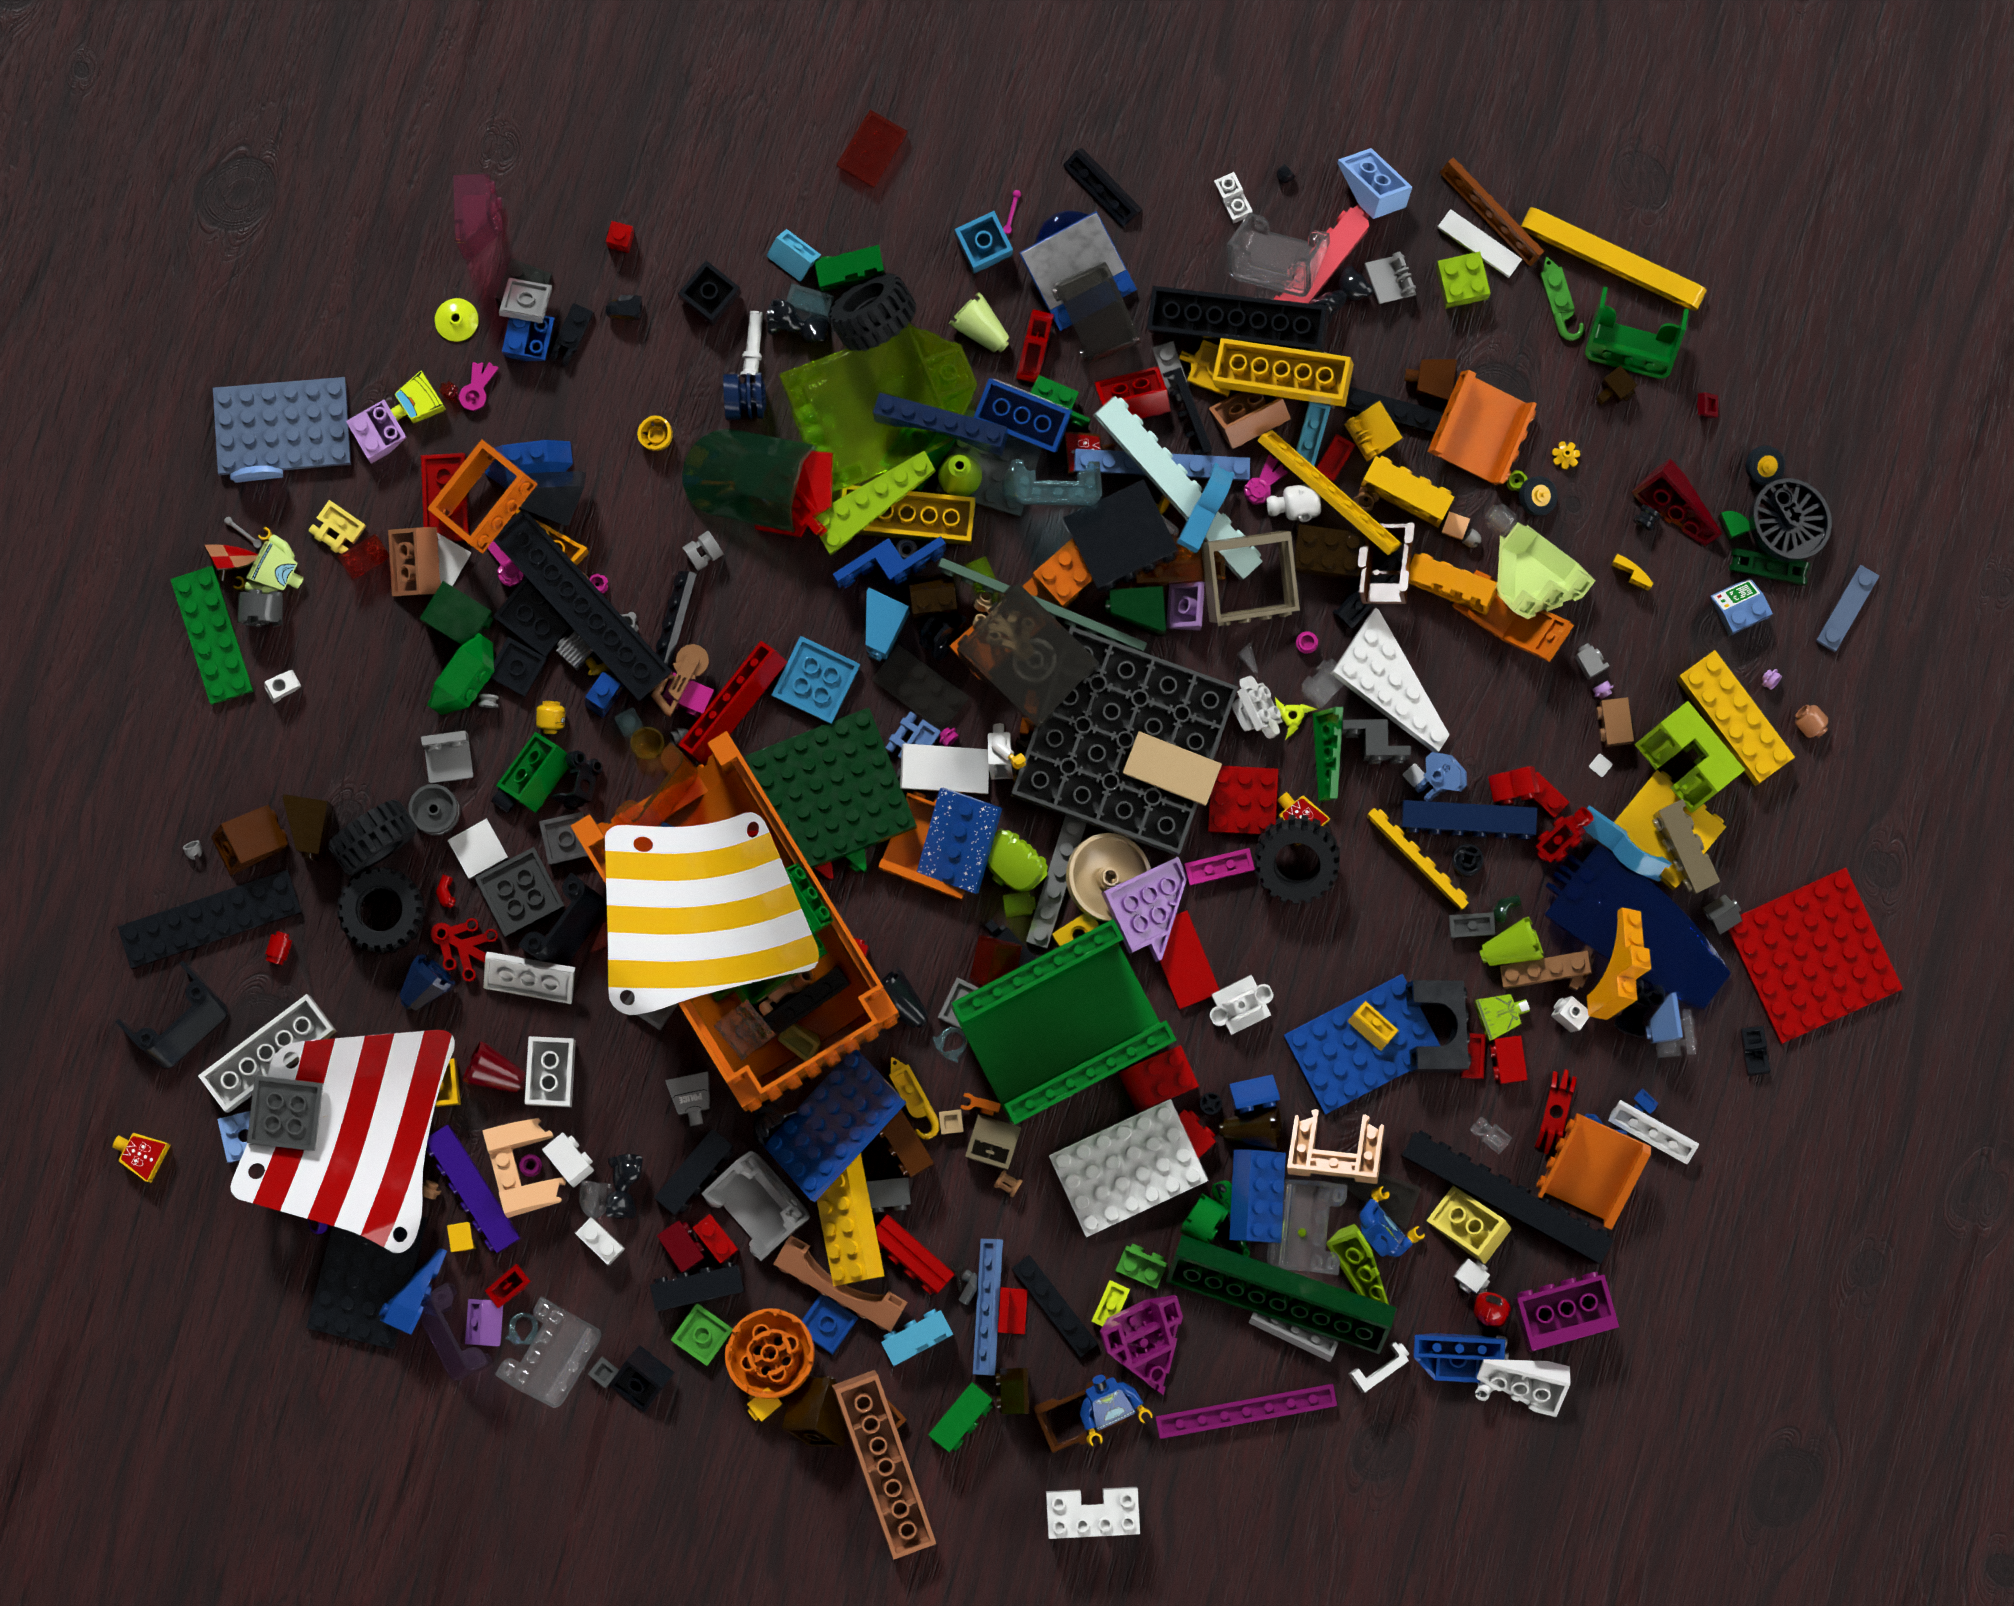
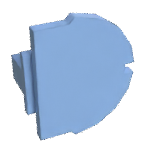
(256, 473)

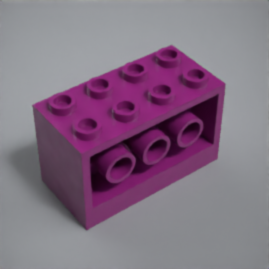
(1579, 1319)

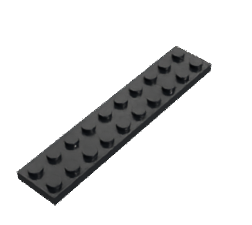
(582, 605)

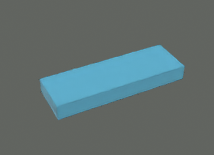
(1312, 431)

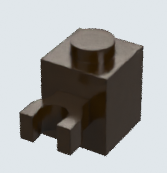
(1617, 385)

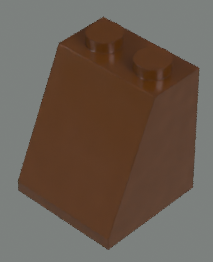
(249, 839)

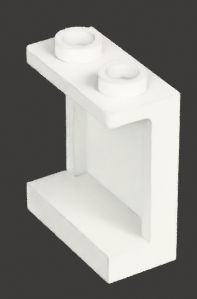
(1399, 1360)

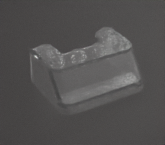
(1307, 1207)
(554, 1356)

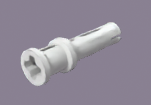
(752, 355)

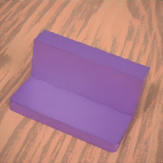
(483, 1323)

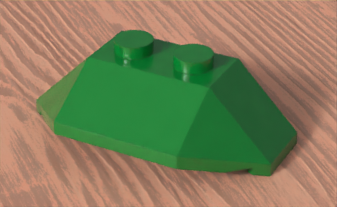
(463, 676)

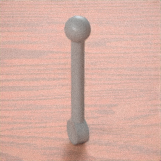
(257, 543)

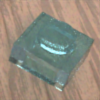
(628, 722)

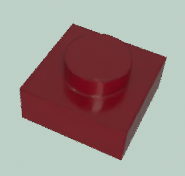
(1707, 405)

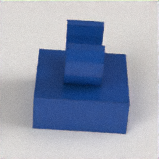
(1645, 1102)

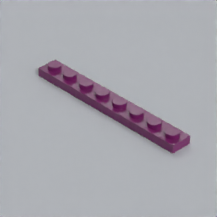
(1246, 1411)

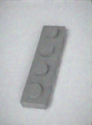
(1305, 1339)

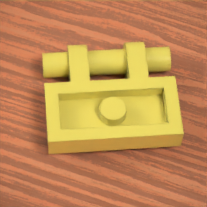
(341, 522)

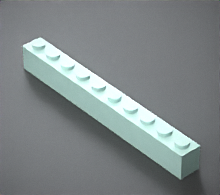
(1171, 479)

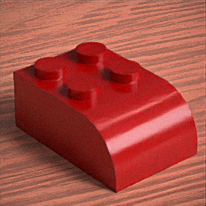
(1158, 1079)

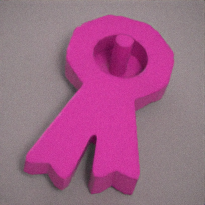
(473, 395)
(1259, 489)
(507, 572)

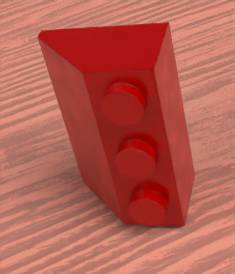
(1141, 390)

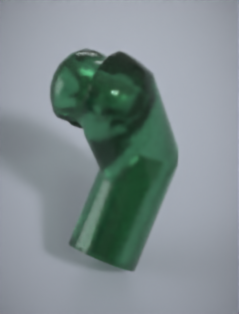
(1503, 905)

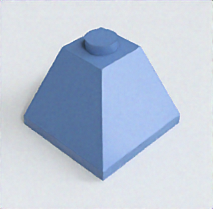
(1665, 1022)

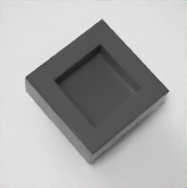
(603, 1372)

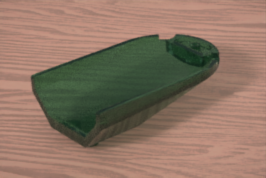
(745, 476)

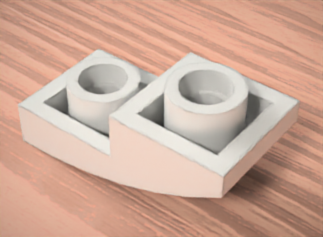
(1233, 197)

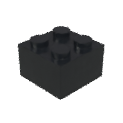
(709, 293)

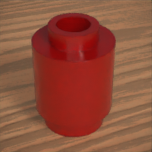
(278, 948)

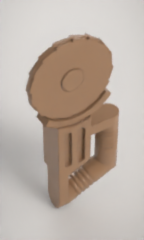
(690, 663)

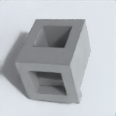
(1590, 661)

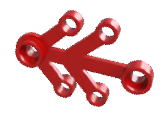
(464, 946)

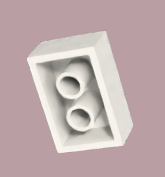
(550, 1071)

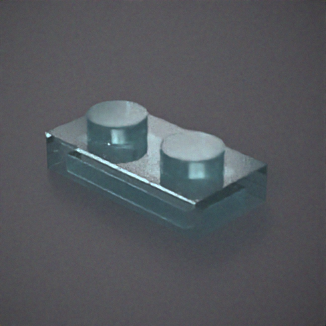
(810, 300)

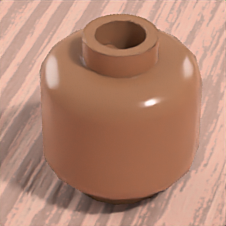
(1811, 721)

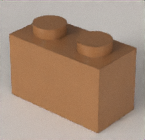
(1615, 722)

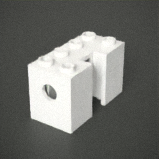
(1114, 1517)

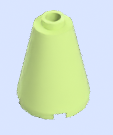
(981, 324)

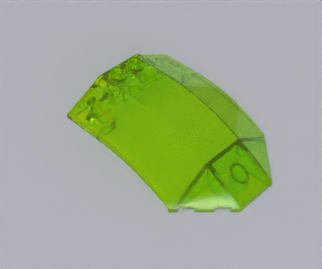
(838, 394)

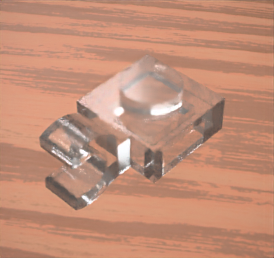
(1493, 1135)

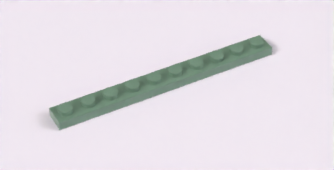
(1070, 618)

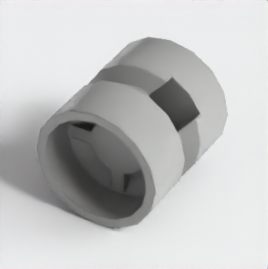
(709, 546)

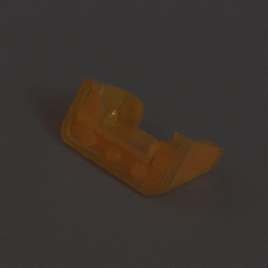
(680, 778)

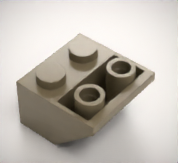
(993, 1142)

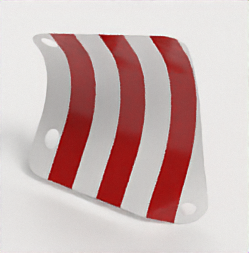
(367, 1144)

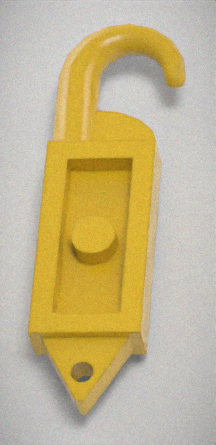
(915, 1098)

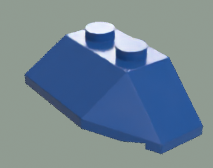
(531, 458)
(1456, 1355)

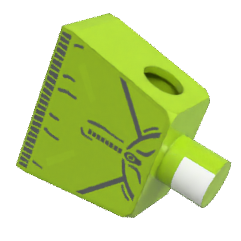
(1499, 1014)

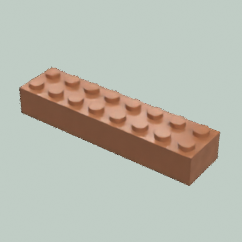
(884, 1464)

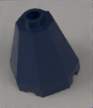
(424, 983)

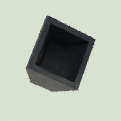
(555, 495)

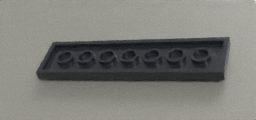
(209, 919)

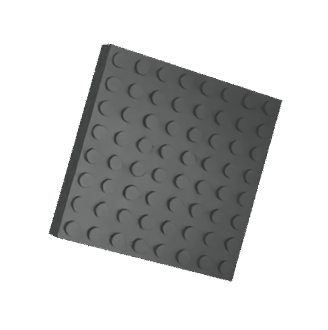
(1083, 748)

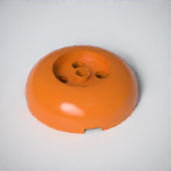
(761, 1330)

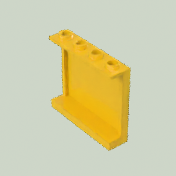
(1638, 823)

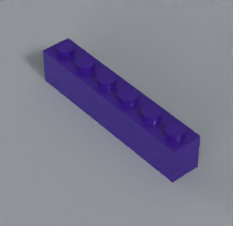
(472, 1189)

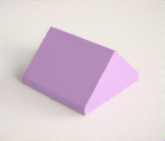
(1185, 606)

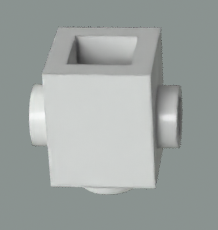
(1570, 1013)
(1472, 1276)

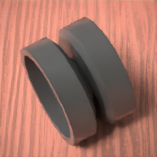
(426, 799)

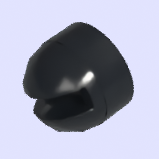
(1284, 174)

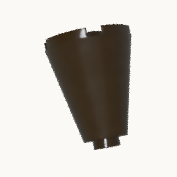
(1254, 1129)

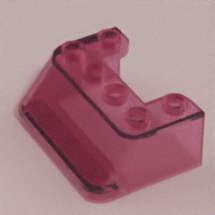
(476, 213)

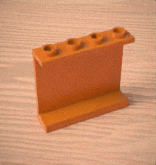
(1482, 429)
(1594, 1168)

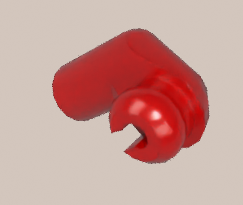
(443, 892)

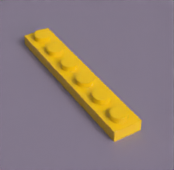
(1411, 851)

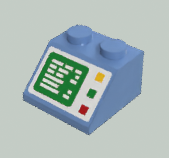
(1741, 606)

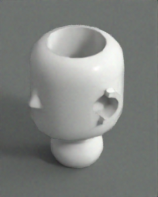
(1298, 503)

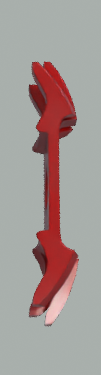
(1562, 1099)

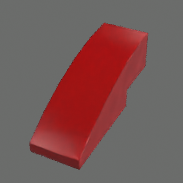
(1035, 345)

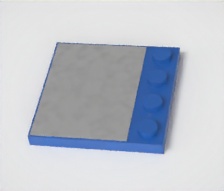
(1070, 252)

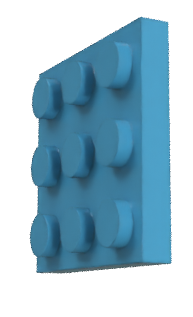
(816, 680)

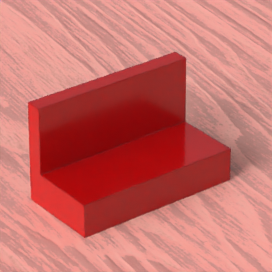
(1012, 1310)

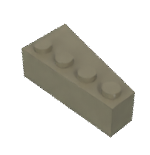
(1685, 847)

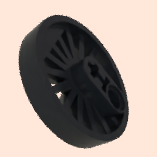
(1781, 515)

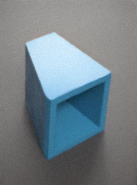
(883, 623)

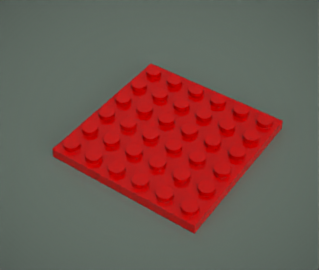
(1814, 956)

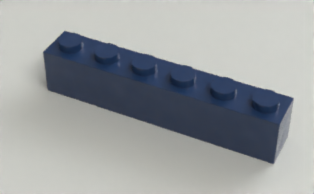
(1468, 818)

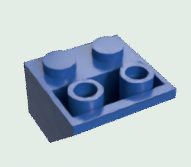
(527, 339)
(1254, 1093)

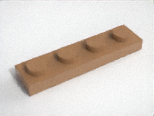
(1546, 969)

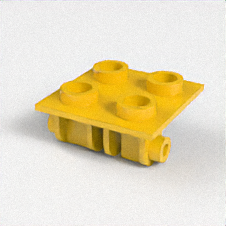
(1373, 431)

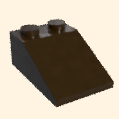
(1013, 1391)

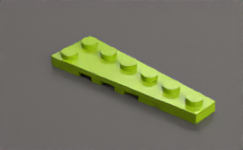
(869, 501)

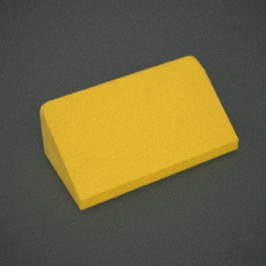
(1372, 1025)

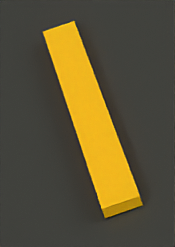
(1329, 492)

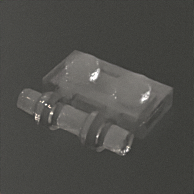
(1672, 1048)

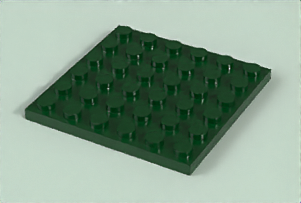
(834, 788)

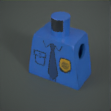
(603, 693)

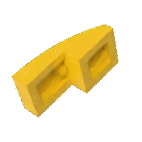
(1638, 576)

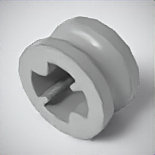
(488, 701)

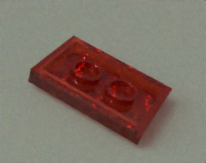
(872, 148)

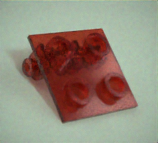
(364, 556)

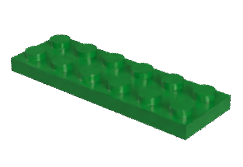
(212, 635)

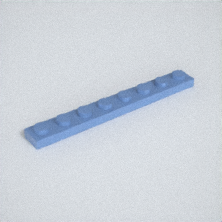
(1196, 465)

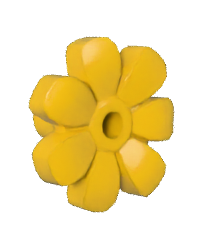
(1565, 459)

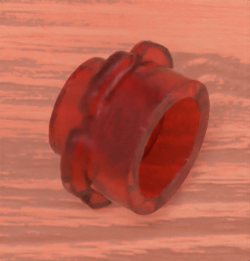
(448, 390)

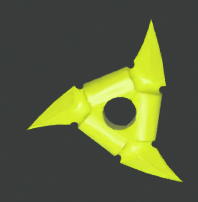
(1299, 710)

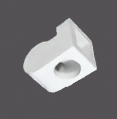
(281, 685)

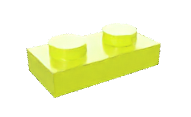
(1110, 1303)

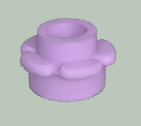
(1771, 678)
(1603, 690)

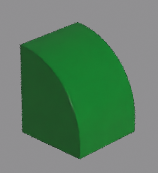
(1734, 524)

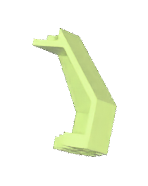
(1537, 573)

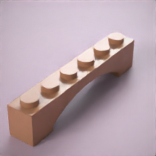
(798, 1261)

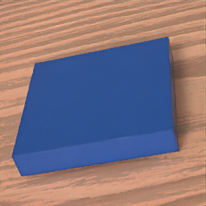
(828, 1323)

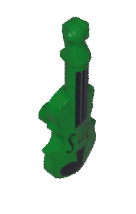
(1222, 1192)

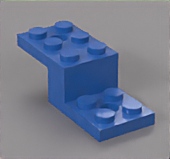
(890, 563)

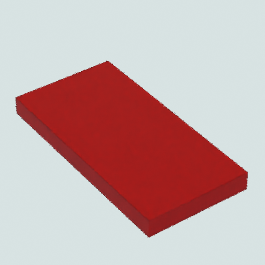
(436, 473)
(1187, 964)

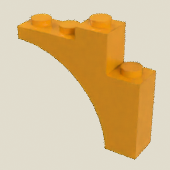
(1627, 963)

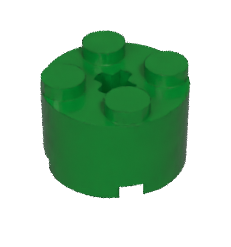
(1203, 1219)

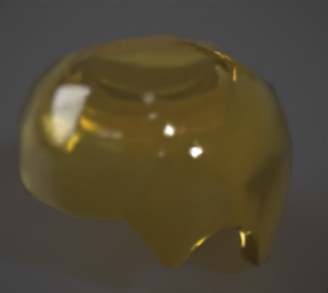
(647, 743)

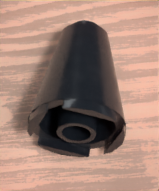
(905, 999)

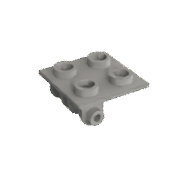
(1390, 278)

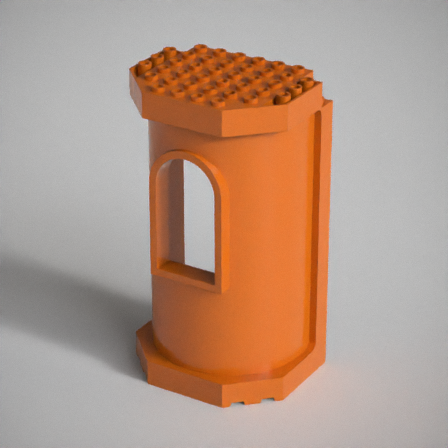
(844, 1021)

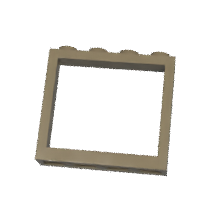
(1287, 571)

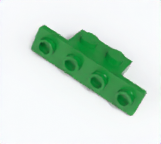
(1063, 396)

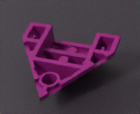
(1145, 1338)

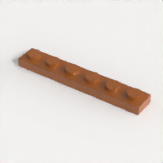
(1491, 211)

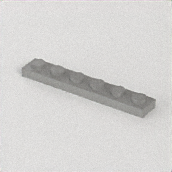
(1055, 883)

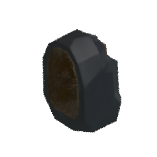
(625, 307)

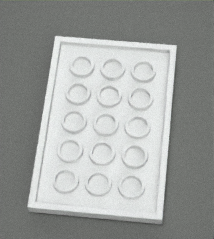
(1128, 1168)

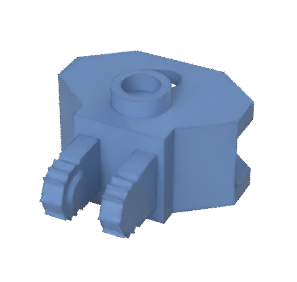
(1441, 777)

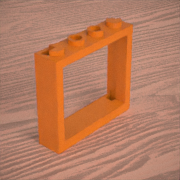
(462, 483)

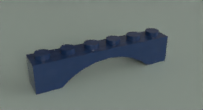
(910, 414)

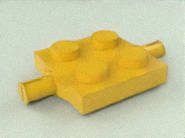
(1203, 367)

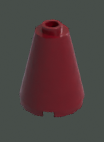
(493, 1070)

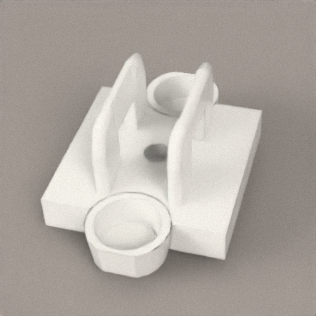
(1256, 709)
(1241, 1004)

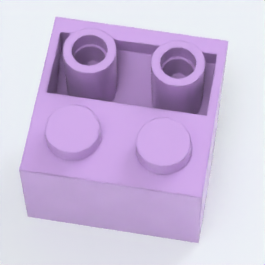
(376, 431)

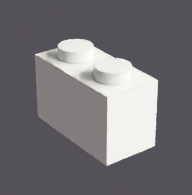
(568, 1159)
(600, 1241)

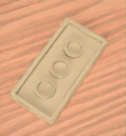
(1172, 768)

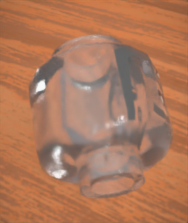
(1500, 519)

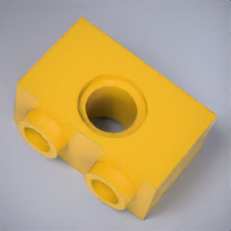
(1081, 923)

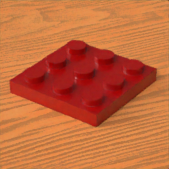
(1243, 800)

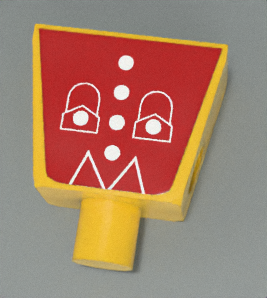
(1301, 807)
(141, 1154)

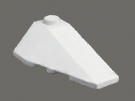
(1535, 1383)

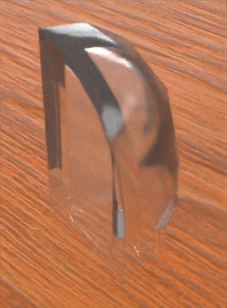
(593, 1197)

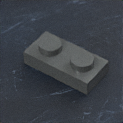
(1471, 925)

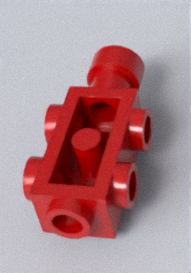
(1562, 836)

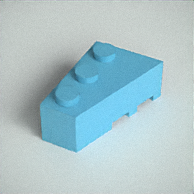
(916, 1337)

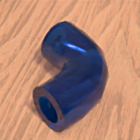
(1057, 222)

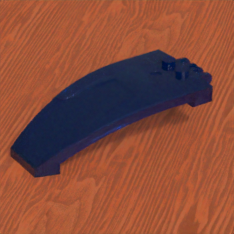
(1679, 951)

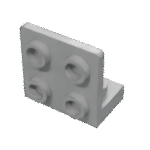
(448, 756)

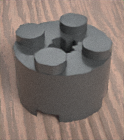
(260, 609)

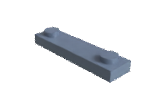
(1847, 608)

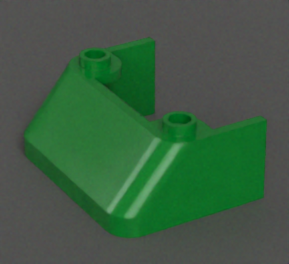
(1631, 347)

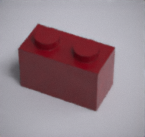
(681, 1245)

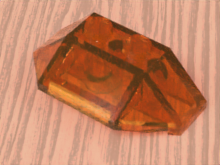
(1184, 569)

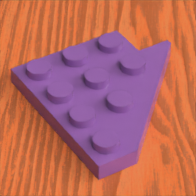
(1147, 906)

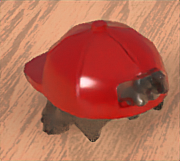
(1492, 1308)

